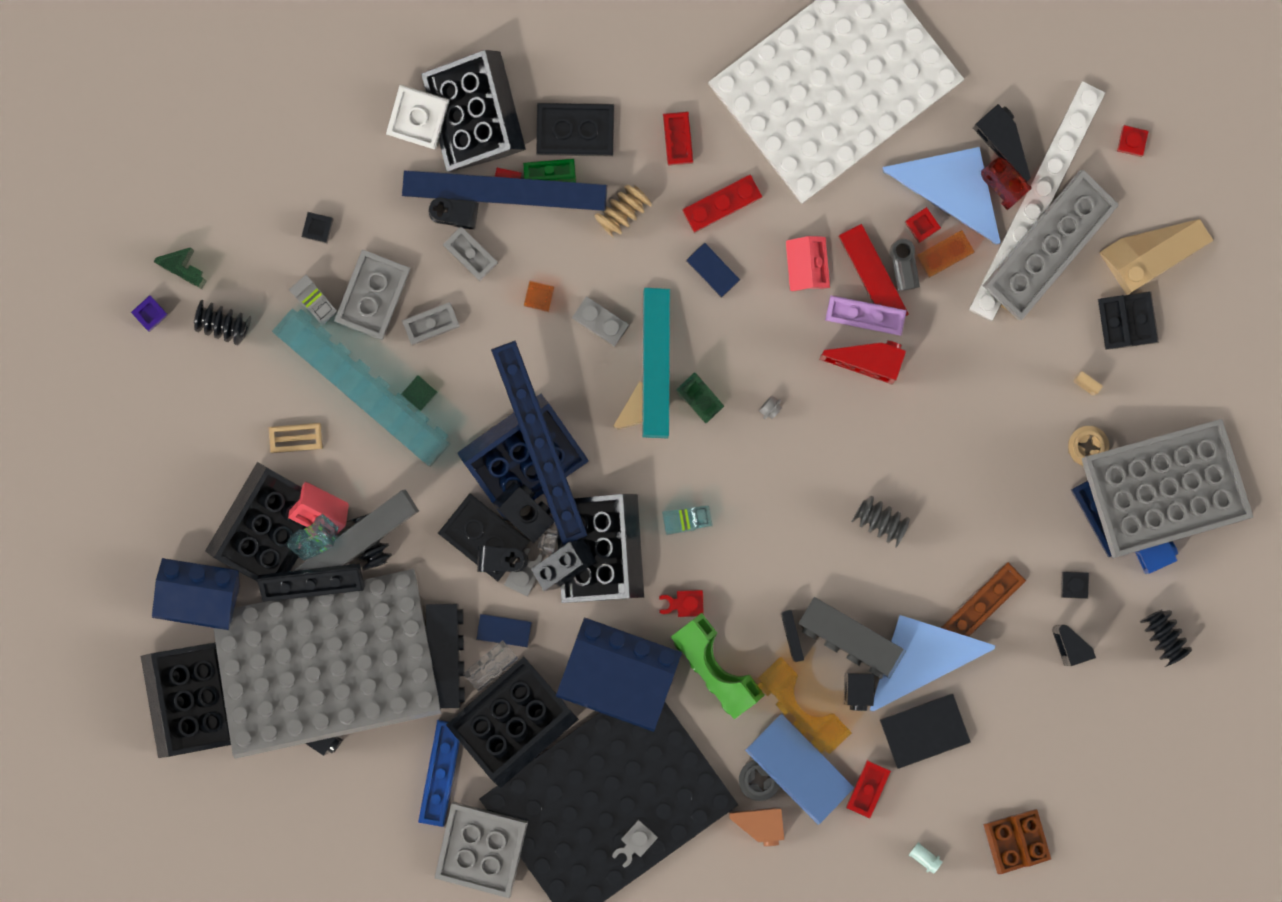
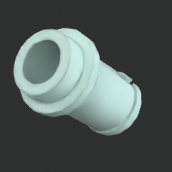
(926, 858)

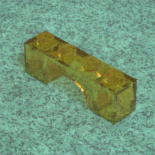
(826, 730)

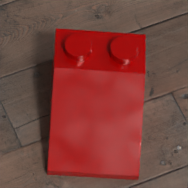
(873, 360)

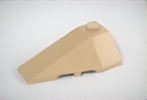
(1147, 255)

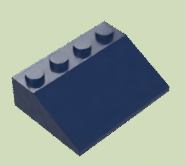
(503, 457)
(618, 674)

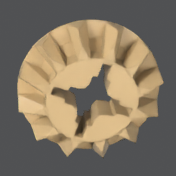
(1081, 436)

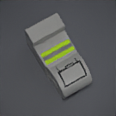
(313, 300)

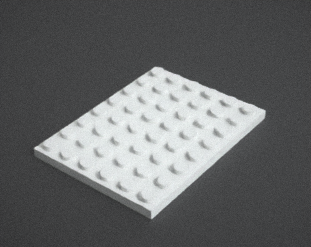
(834, 87)

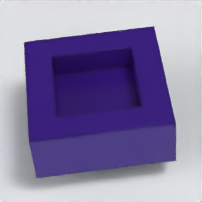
(149, 313)

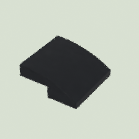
(1128, 320)

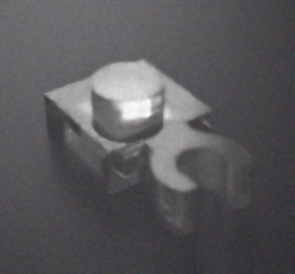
(547, 542)

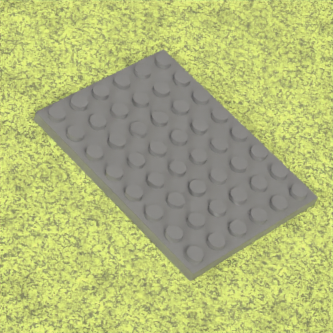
(326, 665)

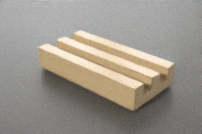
(318, 436)

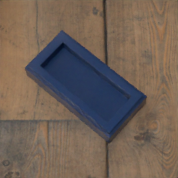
(713, 270)
(509, 630)

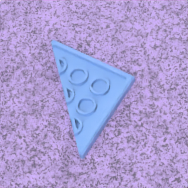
(954, 186)
(928, 656)

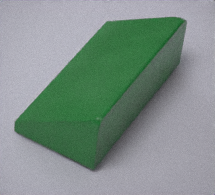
(551, 170)

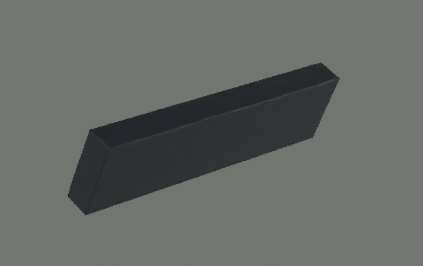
(311, 582)

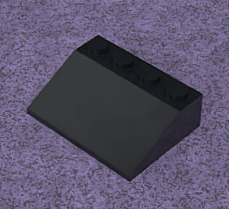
(480, 113)
(258, 526)
(616, 546)
(186, 700)
(512, 722)

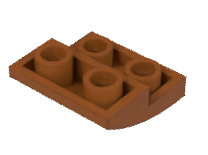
(1017, 841)

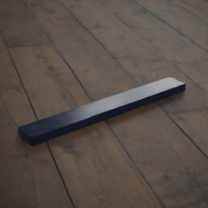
(505, 190)
(539, 442)

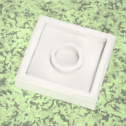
(417, 116)

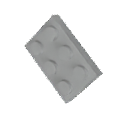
(372, 294)

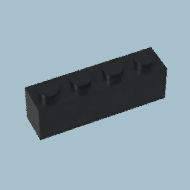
(444, 647)

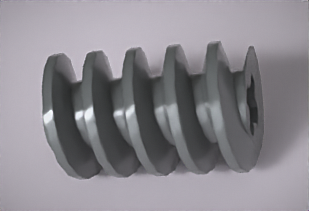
(882, 520)

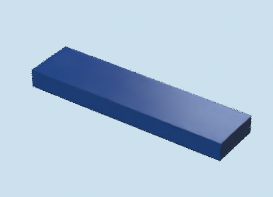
(439, 776)

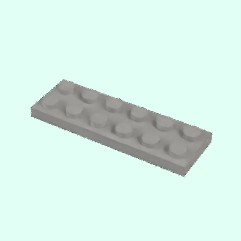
(1050, 245)

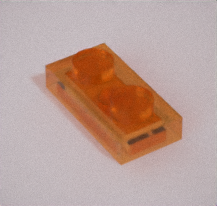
(945, 254)

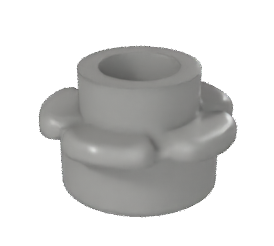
(770, 407)

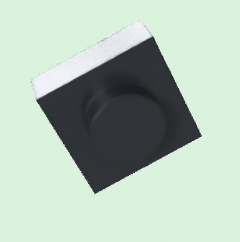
(317, 227)
(1074, 585)

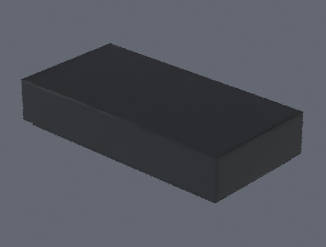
(792, 636)

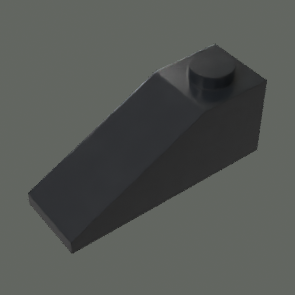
(1002, 137)

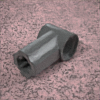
(905, 268)

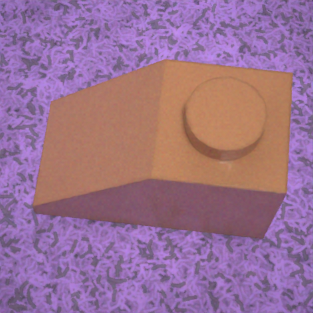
(761, 824)

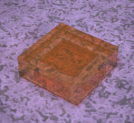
(539, 296)

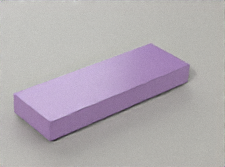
(866, 315)

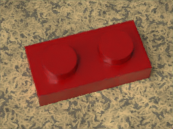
(868, 789)

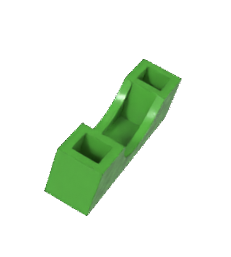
(733, 691)

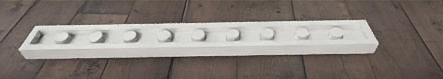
(1043, 185)

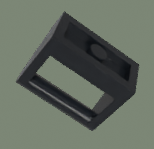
(1071, 646)

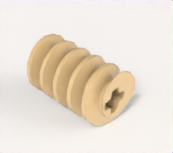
(622, 210)

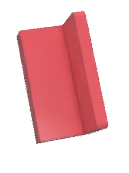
(807, 263)
(315, 502)

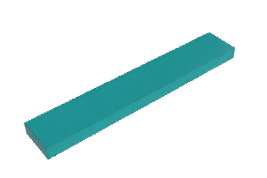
(656, 363)

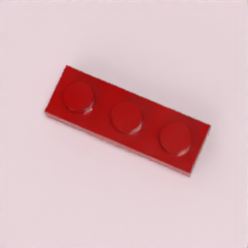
(722, 203)

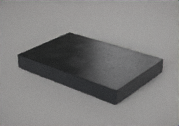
(575, 129)
(477, 526)
(925, 731)

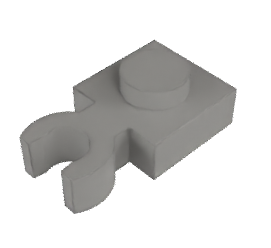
(525, 579)
(637, 840)

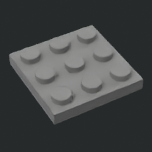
(481, 849)

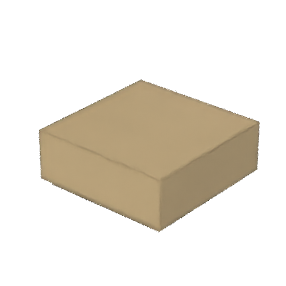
(1087, 383)

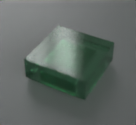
(419, 393)

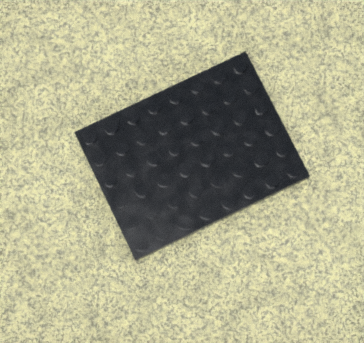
(595, 789)

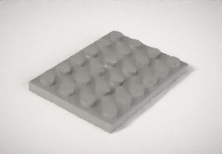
(1167, 488)

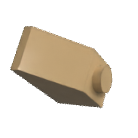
(632, 412)

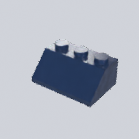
(195, 594)

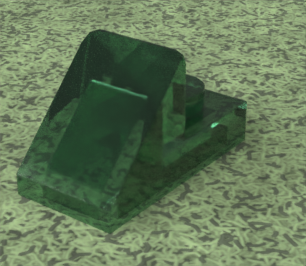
(176, 264)
(699, 398)

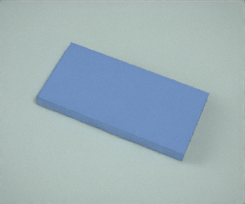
(799, 769)

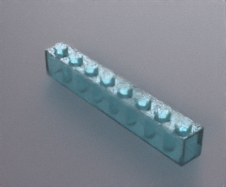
(361, 387)

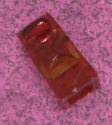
(1005, 181)

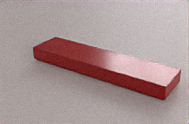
(870, 268)

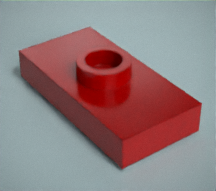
(678, 138)

